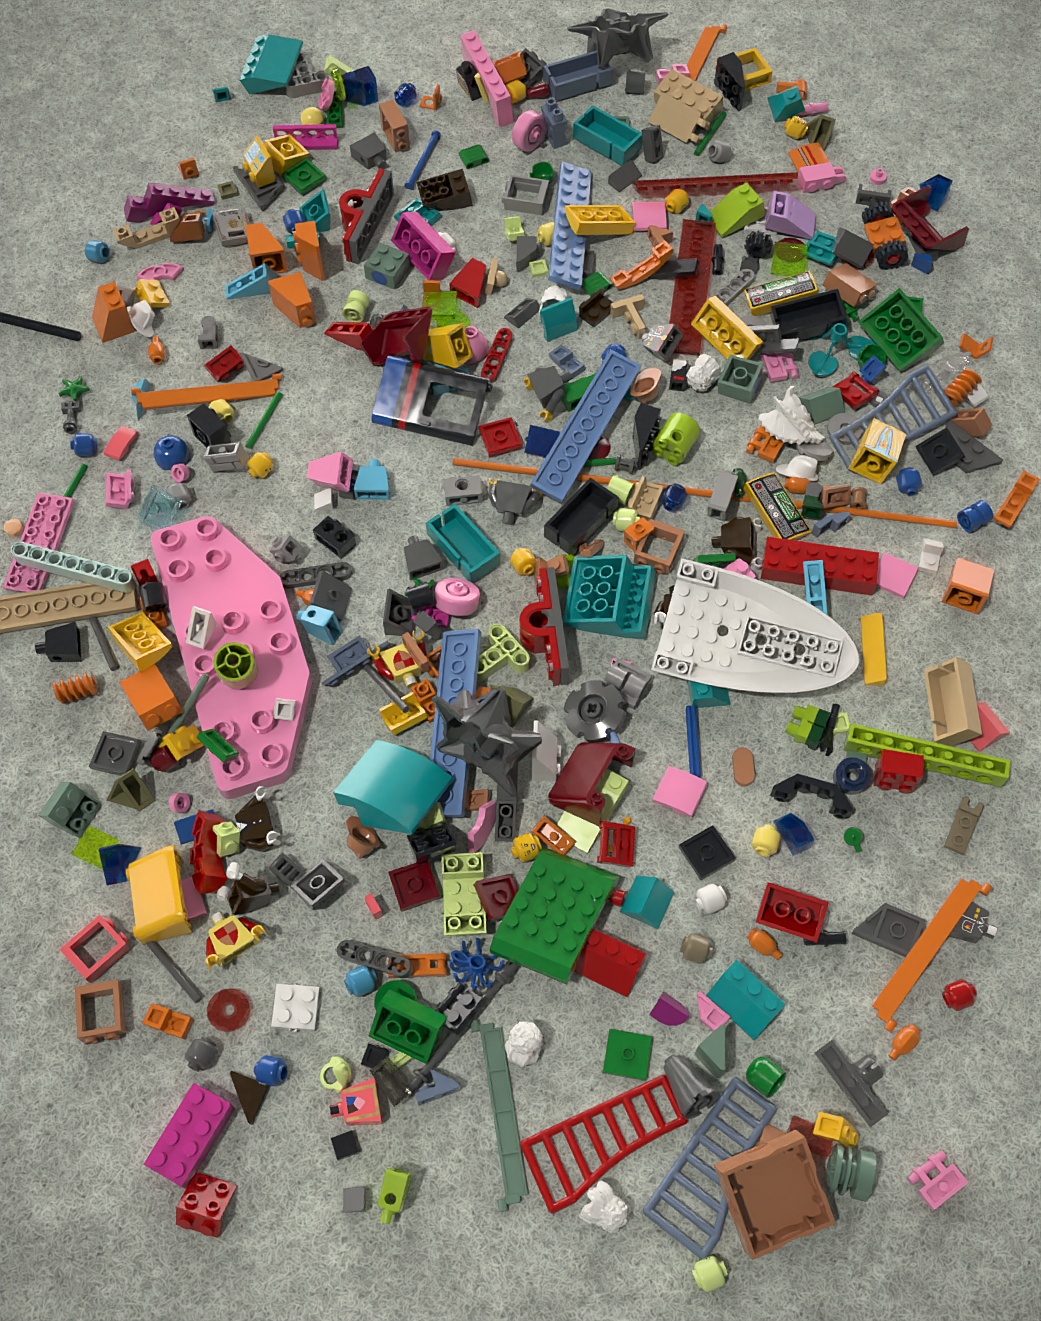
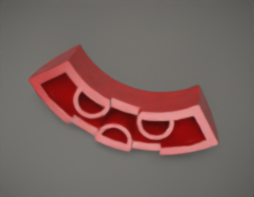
(207, 864)

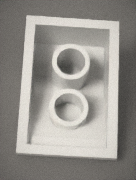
(545, 756)

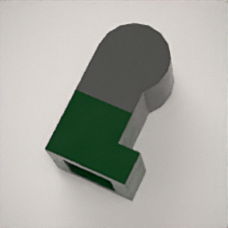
(811, 505)

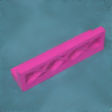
(309, 141)

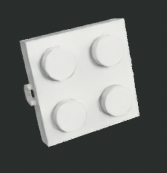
(295, 1007)

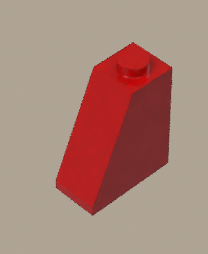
(470, 282)

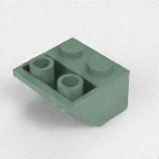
(70, 809)

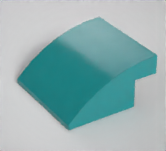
(609, 596)
(392, 787)

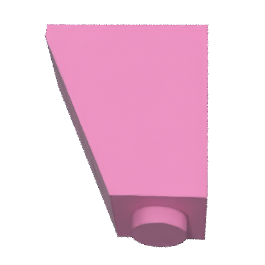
(332, 471)

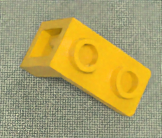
(836, 1129)

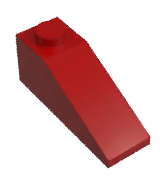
(349, 332)

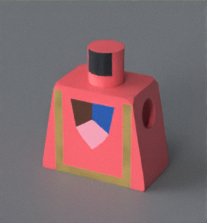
(359, 1105)

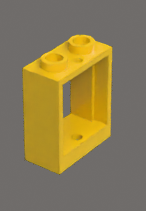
(762, 76)

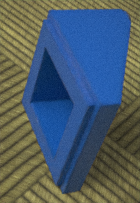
(922, 262)

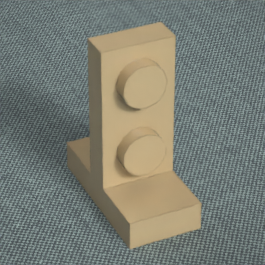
(628, 309)

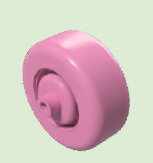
(529, 130)
(456, 596)

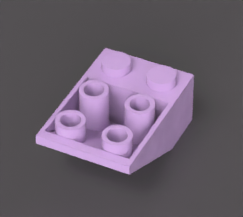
(789, 216)

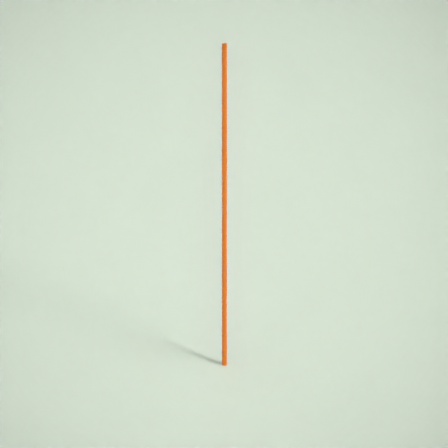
(708, 493)

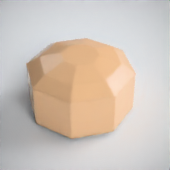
(13, 528)

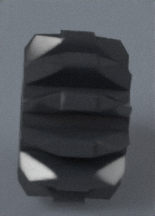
(758, 244)

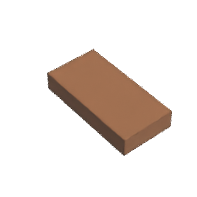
(415, 652)

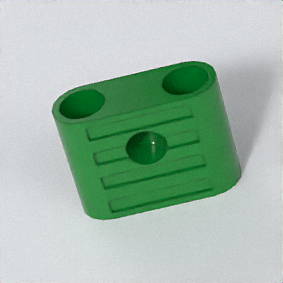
(473, 156)
(595, 282)

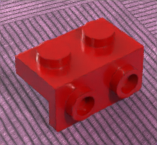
(224, 364)

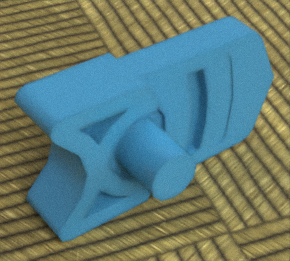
(209, 224)

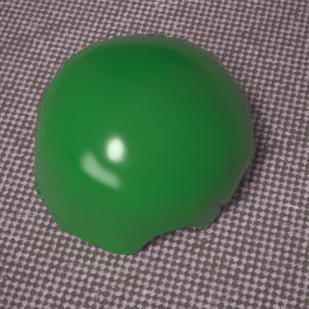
(543, 171)
(870, 350)

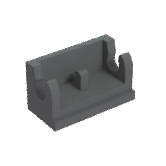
(867, 197)

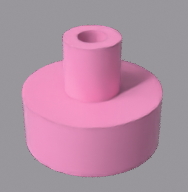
(878, 176)
(180, 472)
(179, 802)

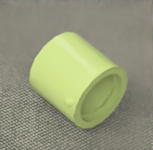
(621, 488)

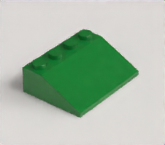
(901, 330)

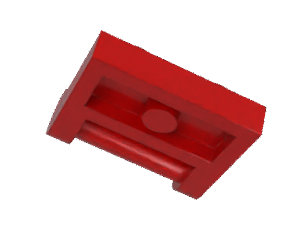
(854, 396)
(622, 844)

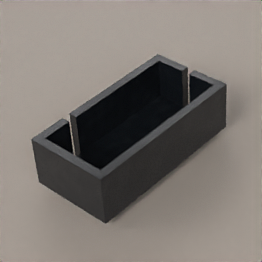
(809, 315)
(581, 516)

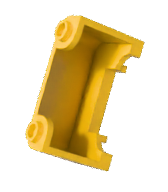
(158, 896)

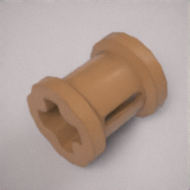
(859, 495)

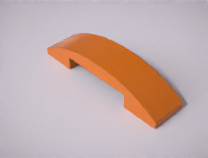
(645, 269)
(1016, 499)

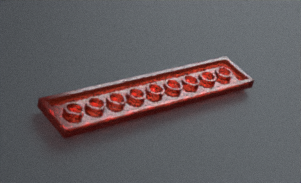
(720, 181)
(691, 291)

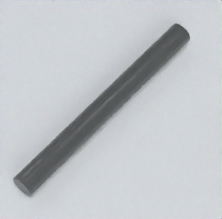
(103, 643)
(386, 688)
(173, 970)

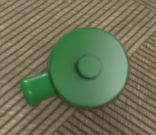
(853, 837)

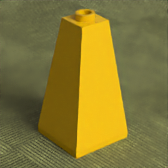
(448, 345)

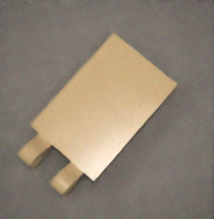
(677, 118)

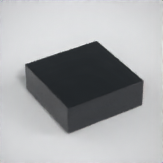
(373, 1055)
(344, 1145)

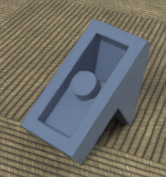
(443, 1087)

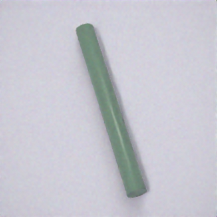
(190, 702)

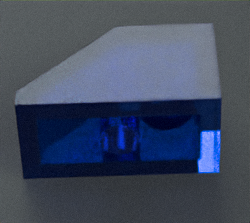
(794, 833)

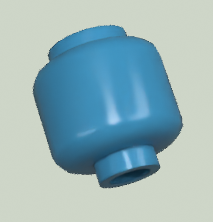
(97, 251)
(360, 981)

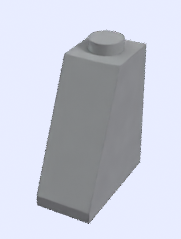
(722, 495)

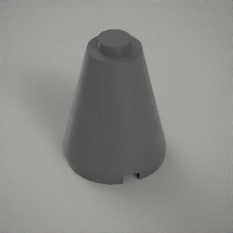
(689, 1087)

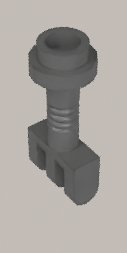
(70, 425)

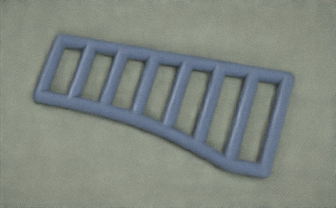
(888, 402)
(687, 1156)

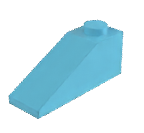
(251, 283)
(815, 584)

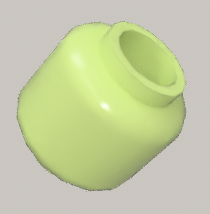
(624, 518)
(709, 1273)

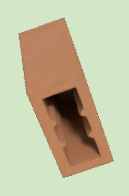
(852, 284)

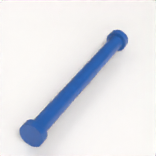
(410, 183)

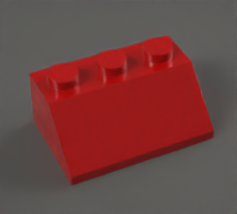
(792, 912)
(609, 962)

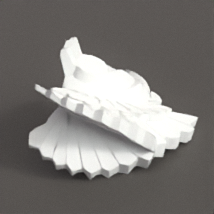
(790, 421)

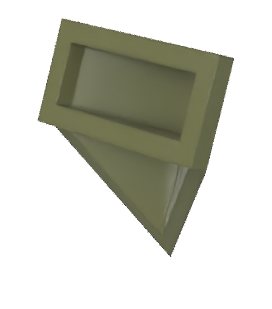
(820, 130)
(517, 702)
(130, 791)

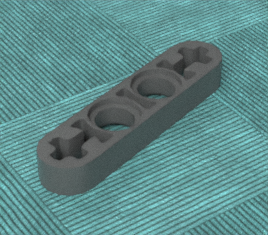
(314, 571)
(375, 956)

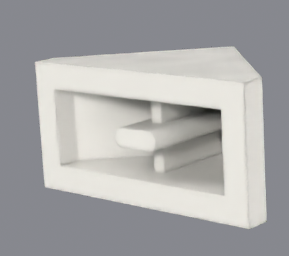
(200, 627)

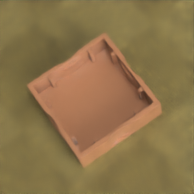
(774, 1194)

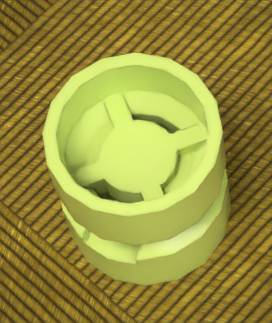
(356, 306)

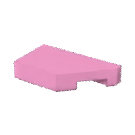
(710, 1013)

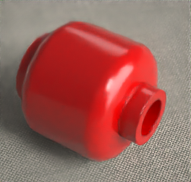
(959, 995)

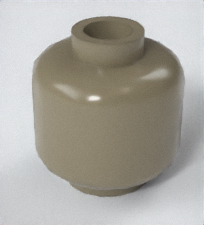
(696, 948)

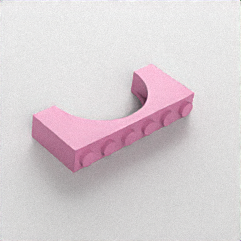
(497, 93)

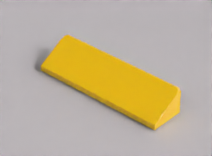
(873, 649)

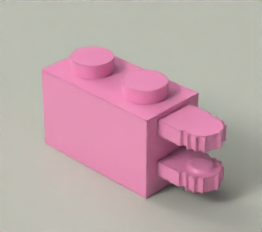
(820, 177)

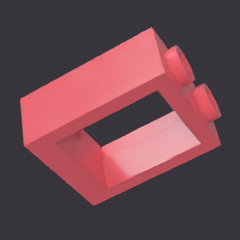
(107, 960)

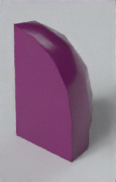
(669, 1011)

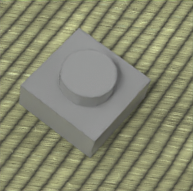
(127, 295)

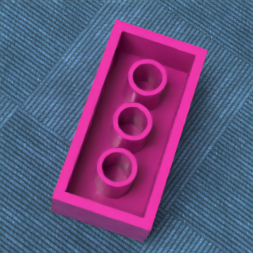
(425, 246)
(189, 1135)

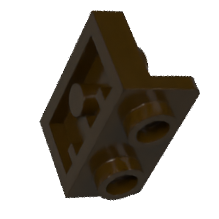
(595, 308)

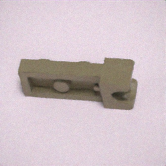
(962, 826)

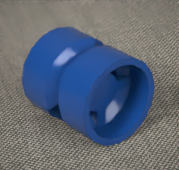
(975, 515)

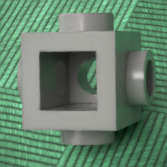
(285, 548)

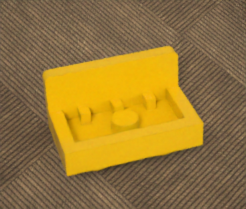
(151, 292)
(397, 720)
(182, 742)

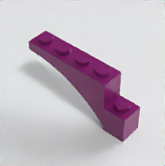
(158, 195)

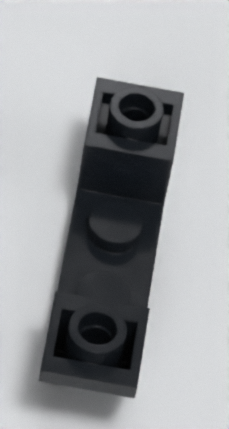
(839, 804)

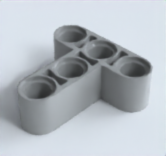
(305, 81)

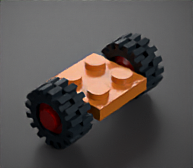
(886, 234)

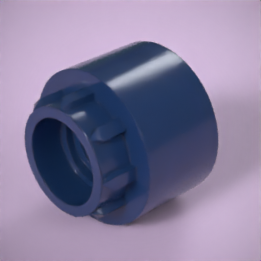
(855, 766)

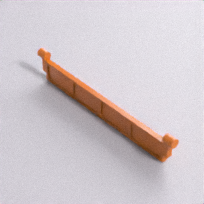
(703, 49)
(207, 394)
(925, 949)

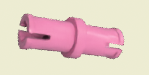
(814, 108)

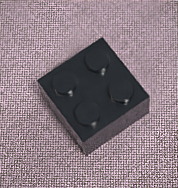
(208, 426)

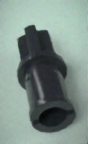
(717, 260)
(828, 938)

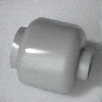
(719, 151)
(181, 492)

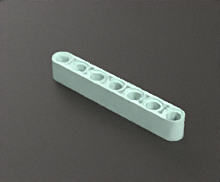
(67, 561)

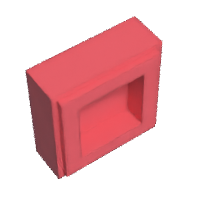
(373, 906)

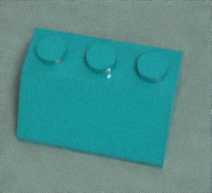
(745, 999)

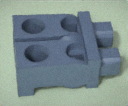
(554, 123)

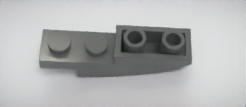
(506, 811)

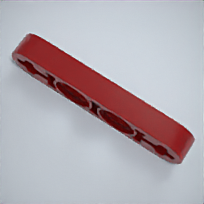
(498, 356)

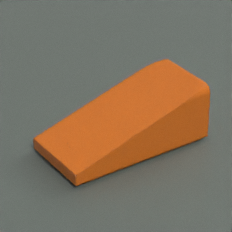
(553, 835)

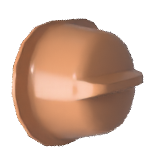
(645, 385)
(361, 838)

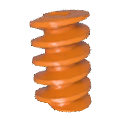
(962, 385)
(75, 688)

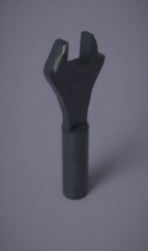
(826, 740)

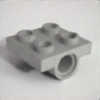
(628, 681)

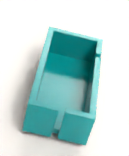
(607, 135)
(463, 543)

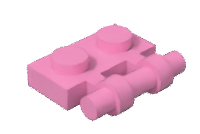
(775, 367)
(940, 1187)

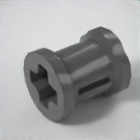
(625, 464)

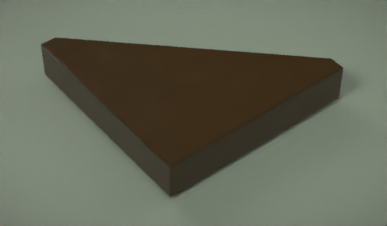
(249, 1093)

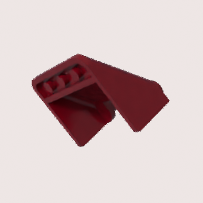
(912, 213)
(399, 334)
(577, 782)

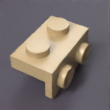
(646, 498)

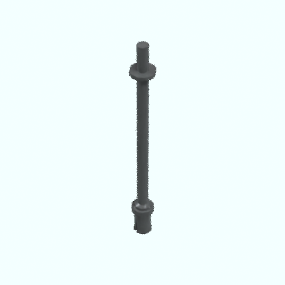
(501, 977)

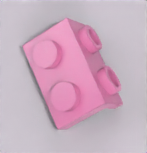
(118, 490)

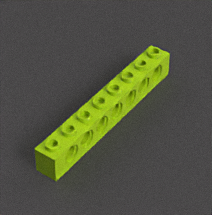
(937, 756)

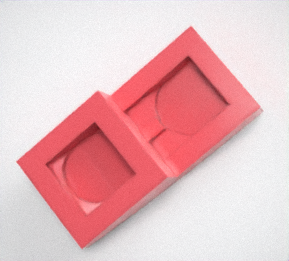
(120, 442)

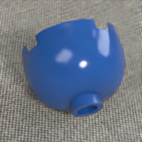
(171, 451)

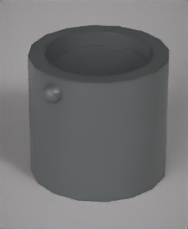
(635, 82)

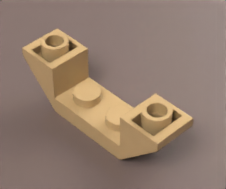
(150, 234)

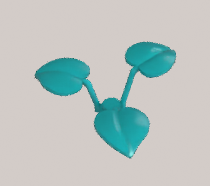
(822, 363)

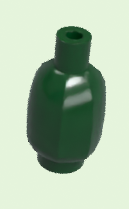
(742, 479)

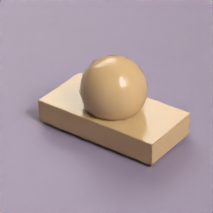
(494, 277)

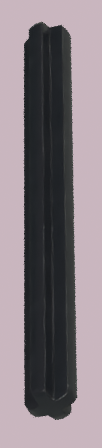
(40, 326)

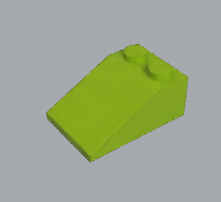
(737, 210)

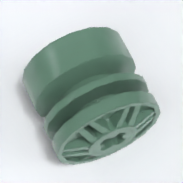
(855, 1173)

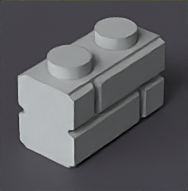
(226, 456)

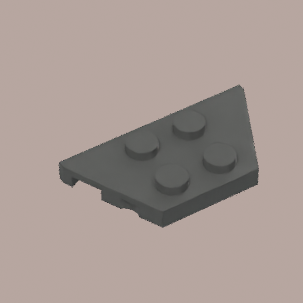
(261, 195)
(976, 454)
(892, 929)

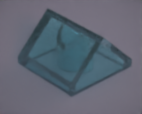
(158, 508)

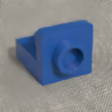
(872, 370)

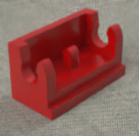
(144, 572)

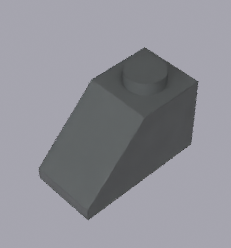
(526, 251)

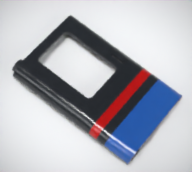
(405, 392)

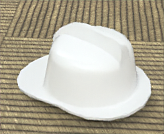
(142, 317)
(801, 467)

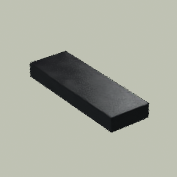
(676, 268)

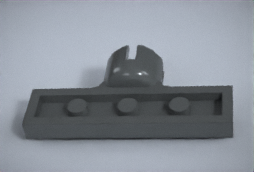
(854, 1081)

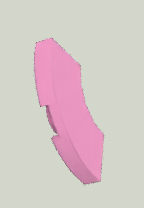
(165, 271)
(482, 827)

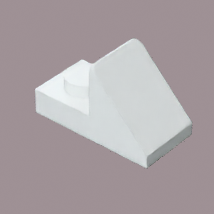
(930, 555)

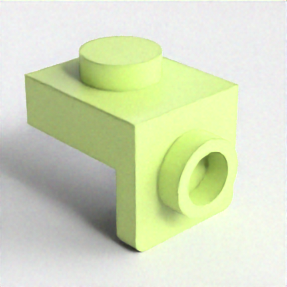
(513, 228)
(227, 838)

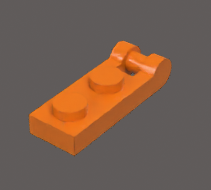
(422, 965)

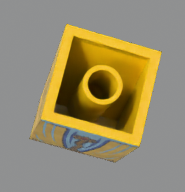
(877, 451)

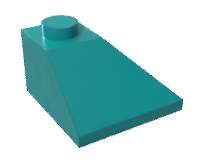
(786, 103)
(707, 695)

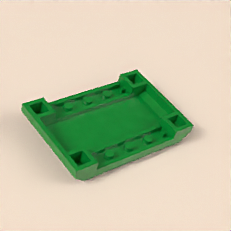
(553, 915)

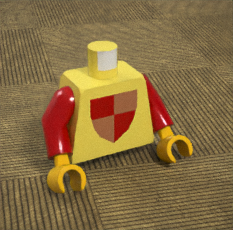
(397, 663)
(230, 938)

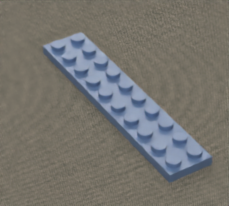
(566, 246)
(585, 426)
(456, 673)

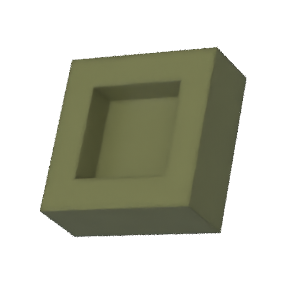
(227, 190)

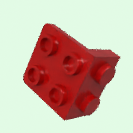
(204, 1204)

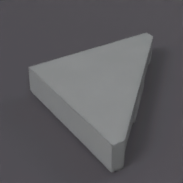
(258, 367)

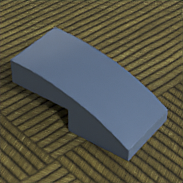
(564, 359)
(833, 522)

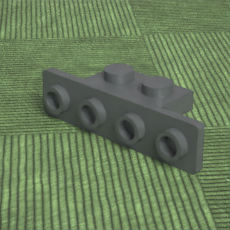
(772, 340)

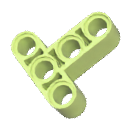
(504, 656)

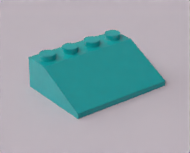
(270, 63)

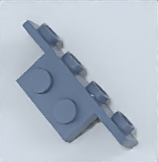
(349, 656)

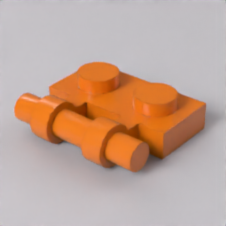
(768, 449)

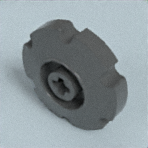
(608, 714)

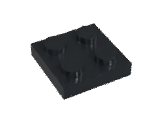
(940, 451)
(706, 852)

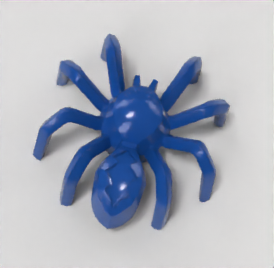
(474, 964)

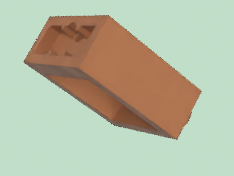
(394, 125)
(666, 533)
(96, 990)

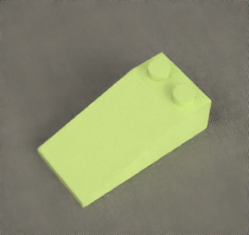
(585, 833)

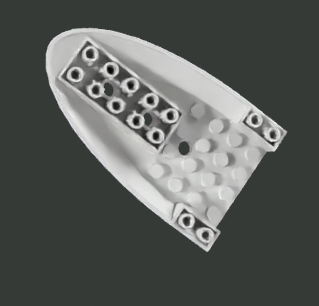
(749, 608)

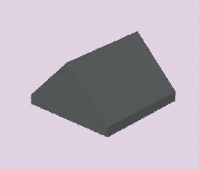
(851, 247)
(398, 614)
(317, 883)

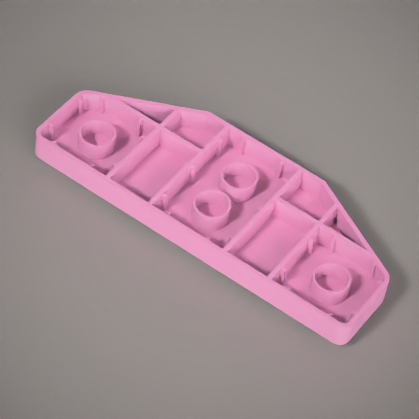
(218, 573)

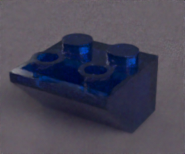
(360, 86)

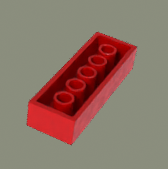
(843, 567)

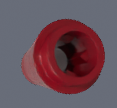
(538, 91)

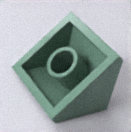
(823, 404)
(712, 1052)

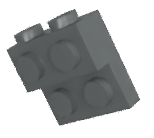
(534, 68)

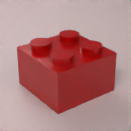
(898, 771)

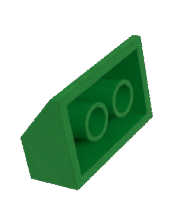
(407, 1026)

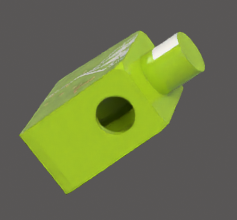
(394, 1182)

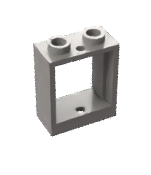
(525, 184)

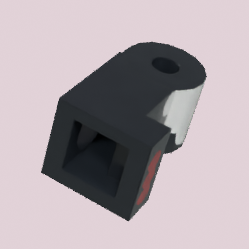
(678, 374)

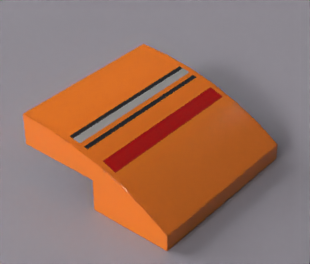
(808, 155)

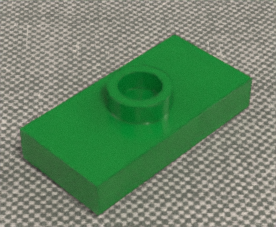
(217, 745)

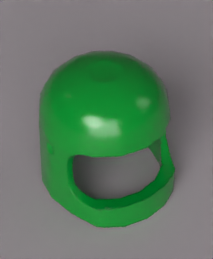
(765, 1076)

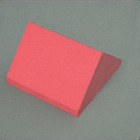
(991, 728)

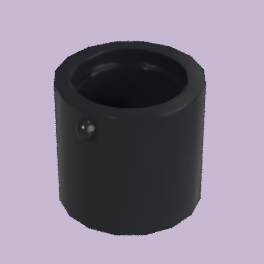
(420, 596)
(153, 597)

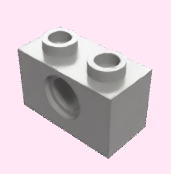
(454, 494)

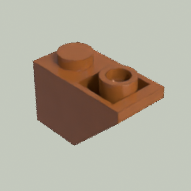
(188, 228)

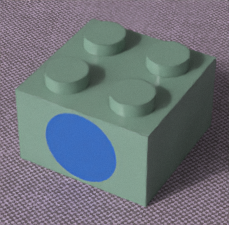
(387, 266)
(740, 378)

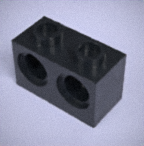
(332, 539)

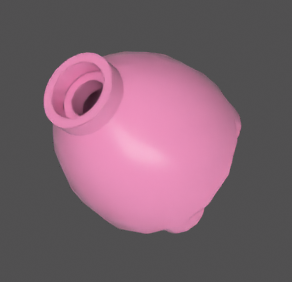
(477, 343)

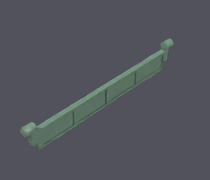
(503, 1114)

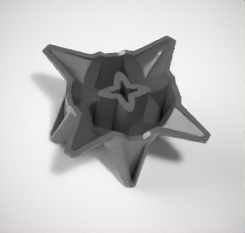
(619, 34)
(483, 736)

